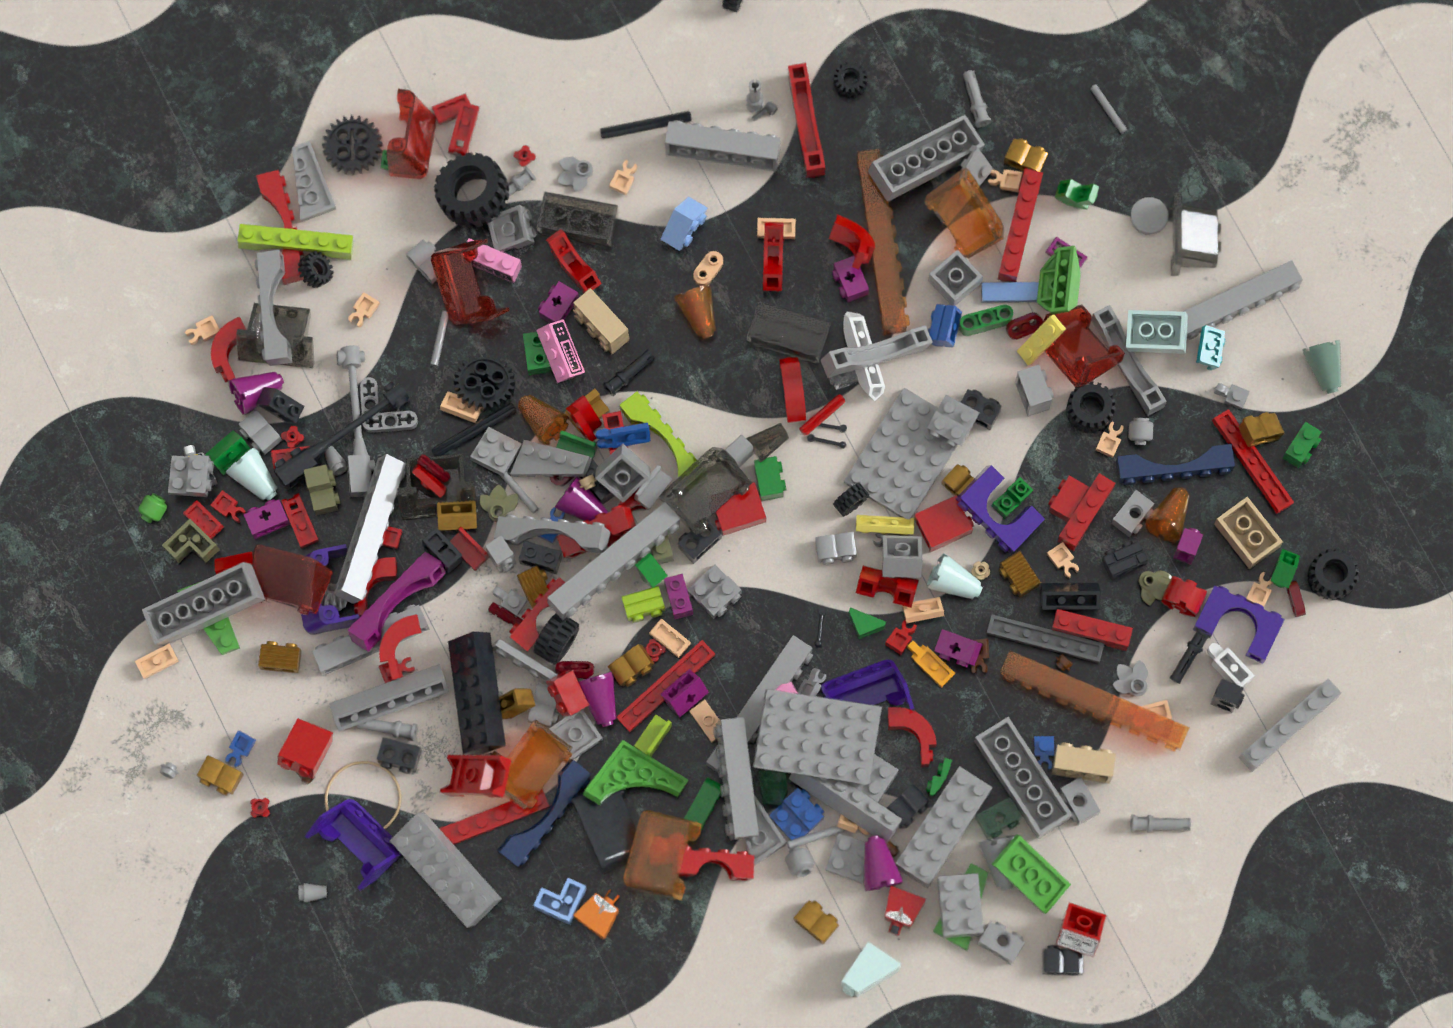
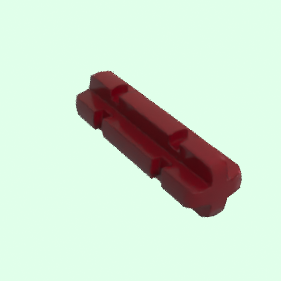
(433, 468)
(504, 614)

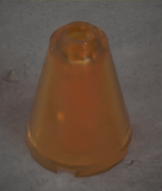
(698, 310)
(543, 418)
(1169, 515)

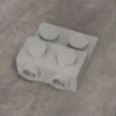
(512, 229)
(953, 421)
(190, 475)
(715, 592)

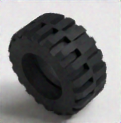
(484, 206)

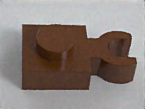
(983, 654)

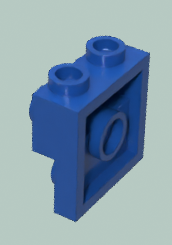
(797, 815)

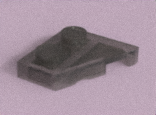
(768, 441)

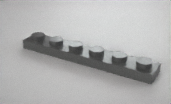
(1045, 638)

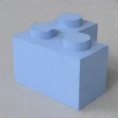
(683, 222)
(562, 906)

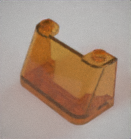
(966, 213)
(533, 764)
(659, 854)

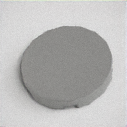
(1149, 215)

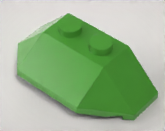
(1060, 281)

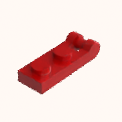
(464, 128)
(300, 521)

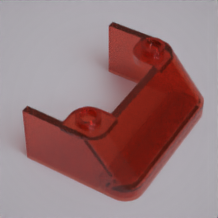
(459, 284)

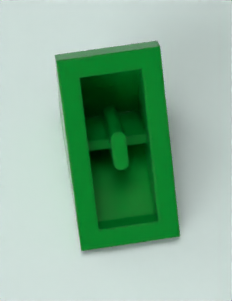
(650, 570)
(864, 623)

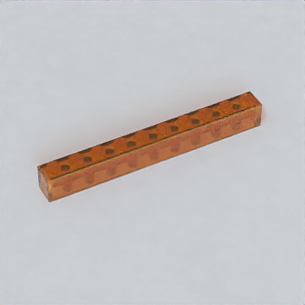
(884, 255)
(1094, 700)

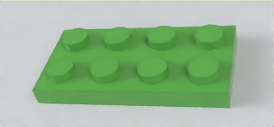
(1031, 874)

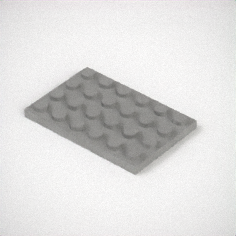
(902, 457)
(817, 736)

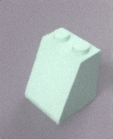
(868, 971)

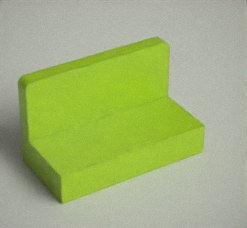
(653, 735)

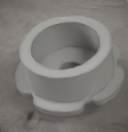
(168, 770)

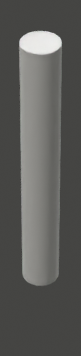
(1109, 110)
(439, 339)
(521, 494)
(814, 836)

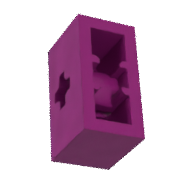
(850, 290)
(558, 293)
(275, 514)
(1188, 545)
(678, 596)
(968, 652)
(684, 693)

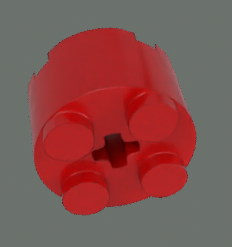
(1184, 596)

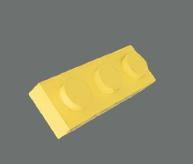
(1041, 340)
(884, 524)

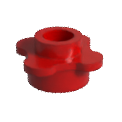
(524, 161)
(292, 442)
(653, 644)
(255, 803)

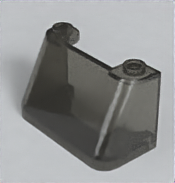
(705, 488)

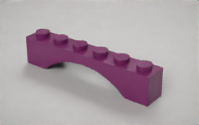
(421, 574)

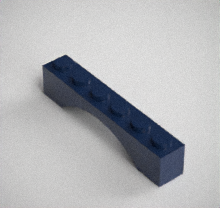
(1135, 468)
(518, 845)

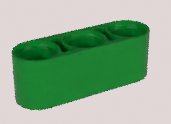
(979, 326)
(704, 802)

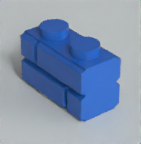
(944, 325)

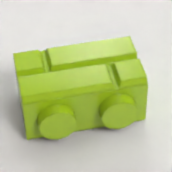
(643, 604)

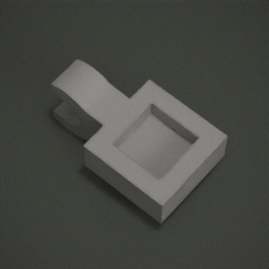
(1234, 396)
(512, 601)
(812, 685)

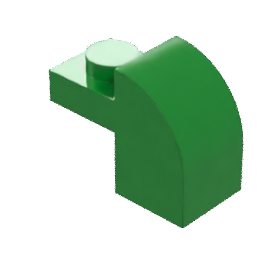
(1076, 195)

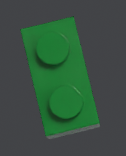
(769, 478)
(1285, 569)

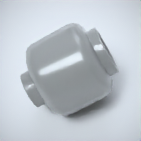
(1140, 431)
(799, 862)

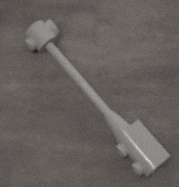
(359, 464)

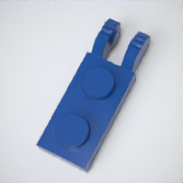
(623, 435)

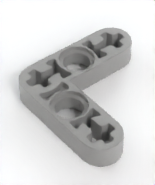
(376, 426)

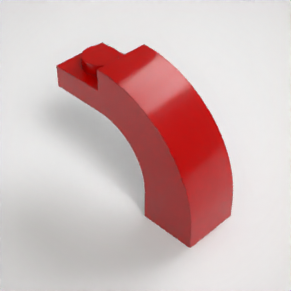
(855, 238)
(773, 256)
(572, 263)
(222, 345)
(793, 389)
(383, 570)
(398, 631)
(913, 722)

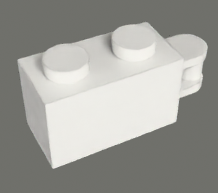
(1229, 665)

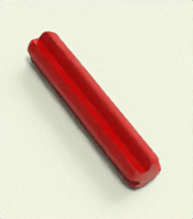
(822, 415)

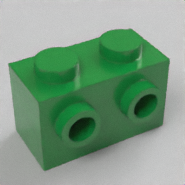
(535, 355)
(1302, 444)

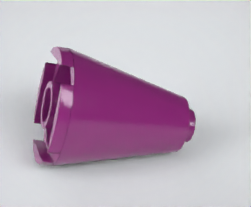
(249, 388)
(580, 502)
(601, 697)
(879, 865)

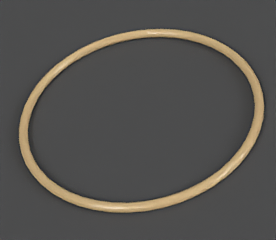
(372, 763)

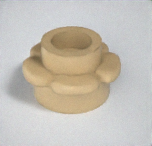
(588, 482)
(980, 575)

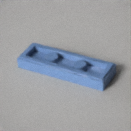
(1009, 292)

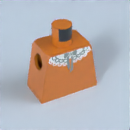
(598, 913)

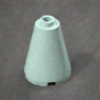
(253, 475)
(953, 579)

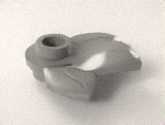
(572, 173)
(1129, 677)

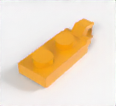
(931, 664)

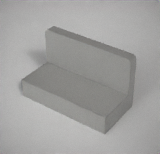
(652, 488)

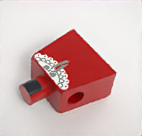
(902, 909)

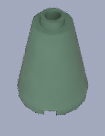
(1325, 364)

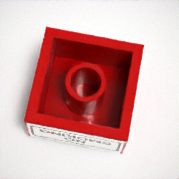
(1081, 929)

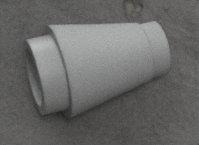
(335, 461)
(311, 892)

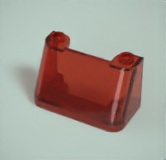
(411, 155)
(1079, 350)
(291, 578)

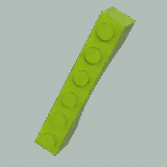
(263, 237)
(639, 412)

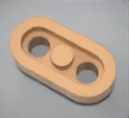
(709, 268)

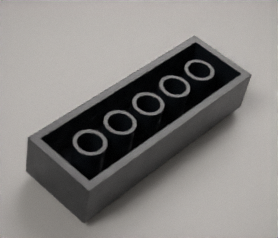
(476, 693)

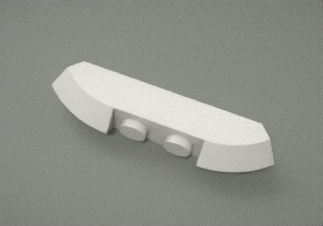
(857, 335)

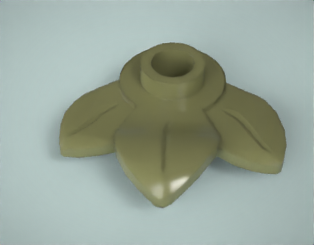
(498, 501)
(1156, 588)

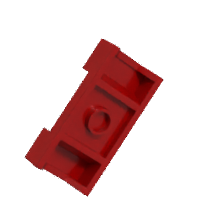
(477, 775)

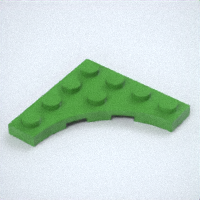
(633, 768)

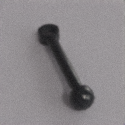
(842, 428)
(811, 438)
(822, 612)

